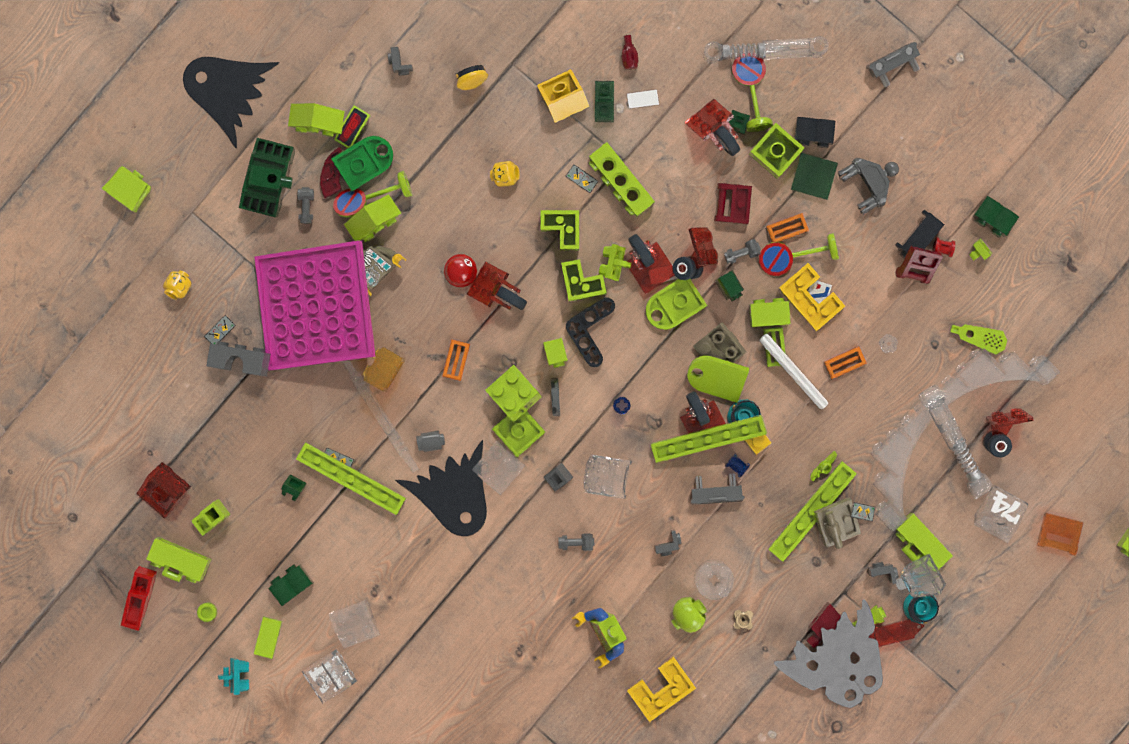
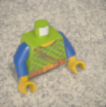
(607, 631)

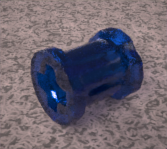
(625, 400)
(737, 465)

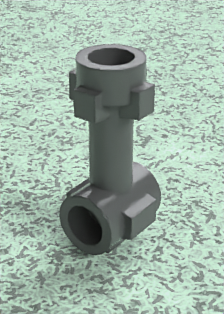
(305, 194)
(752, 248)
(585, 541)

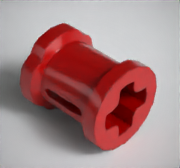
(944, 247)

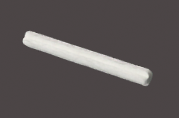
(793, 371)

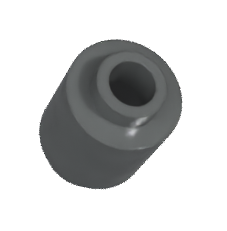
(430, 441)

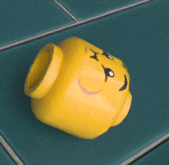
(505, 173)
(177, 284)

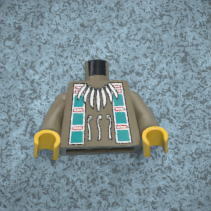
(381, 260)

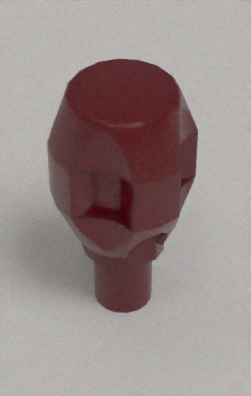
(629, 54)

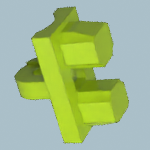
(615, 263)

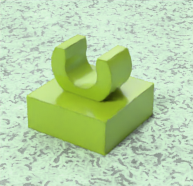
(981, 250)

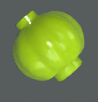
(689, 614)

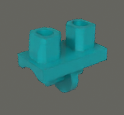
(236, 684)

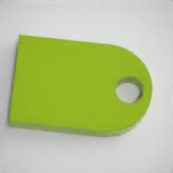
(675, 303)
(718, 377)

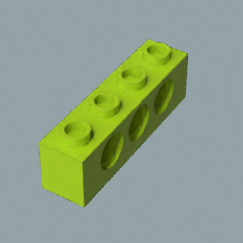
(606, 153)

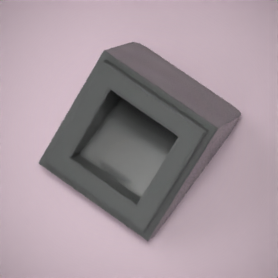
(558, 477)

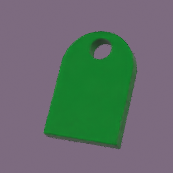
(362, 162)

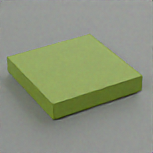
(518, 434)

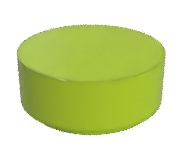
(207, 612)

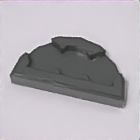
(555, 397)

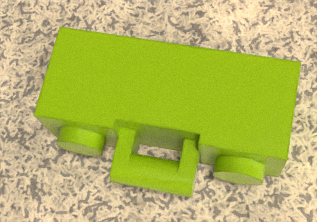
(923, 540)
(175, 556)

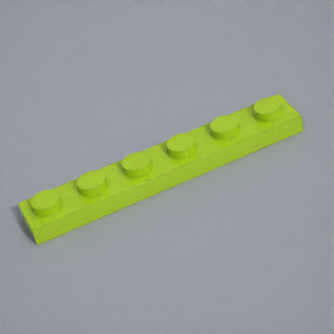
(709, 438)
(351, 478)
(806, 517)

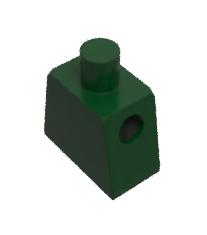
(259, 175)

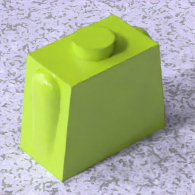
(128, 188)

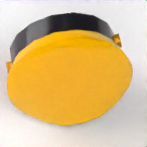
(471, 77)

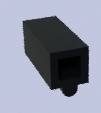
(922, 234)

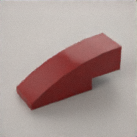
(138, 598)

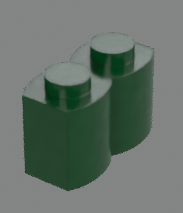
(995, 217)
(730, 286)
(290, 585)

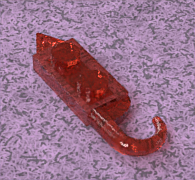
(895, 632)

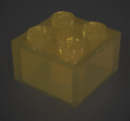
(383, 369)

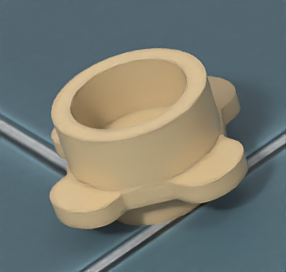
(739, 623)

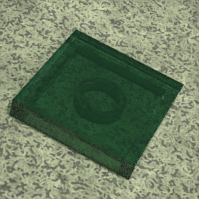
(814, 176)

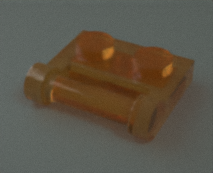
(1062, 527)

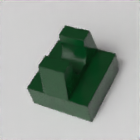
(739, 121)
(293, 486)

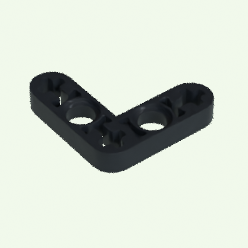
(584, 324)

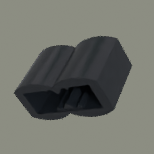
(814, 131)

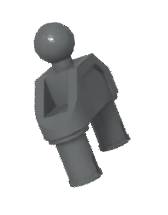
(874, 178)

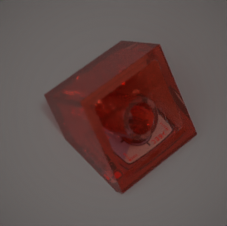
(163, 489)

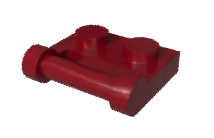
(739, 203)
(922, 260)

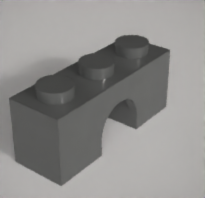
(254, 362)

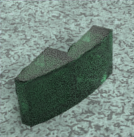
(604, 101)

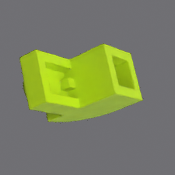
(210, 517)

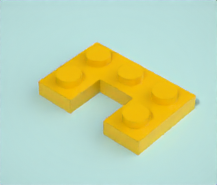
(796, 293)
(677, 688)

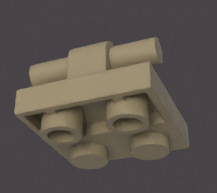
(720, 344)
(836, 523)

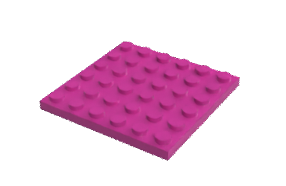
(315, 305)

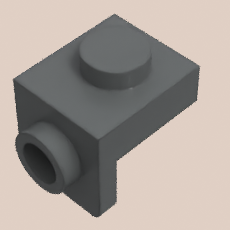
(395, 60)
(666, 548)
(880, 568)

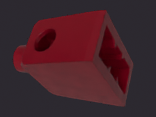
(827, 619)

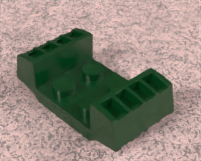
(268, 155)

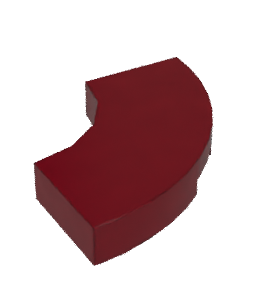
(330, 176)

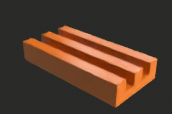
(772, 234)
(460, 344)
(830, 369)

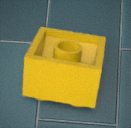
(563, 95)

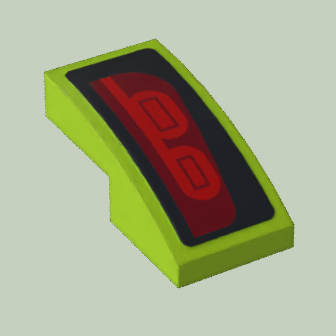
(352, 127)

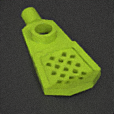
(979, 335)

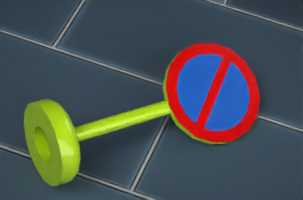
(749, 73)
(349, 203)
(777, 257)

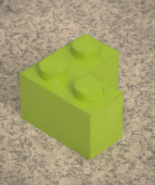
(315, 118)
(372, 219)
(564, 221)
(578, 286)

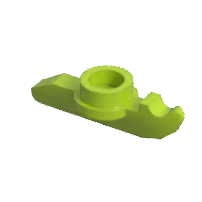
(824, 467)

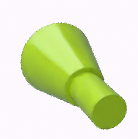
(878, 615)

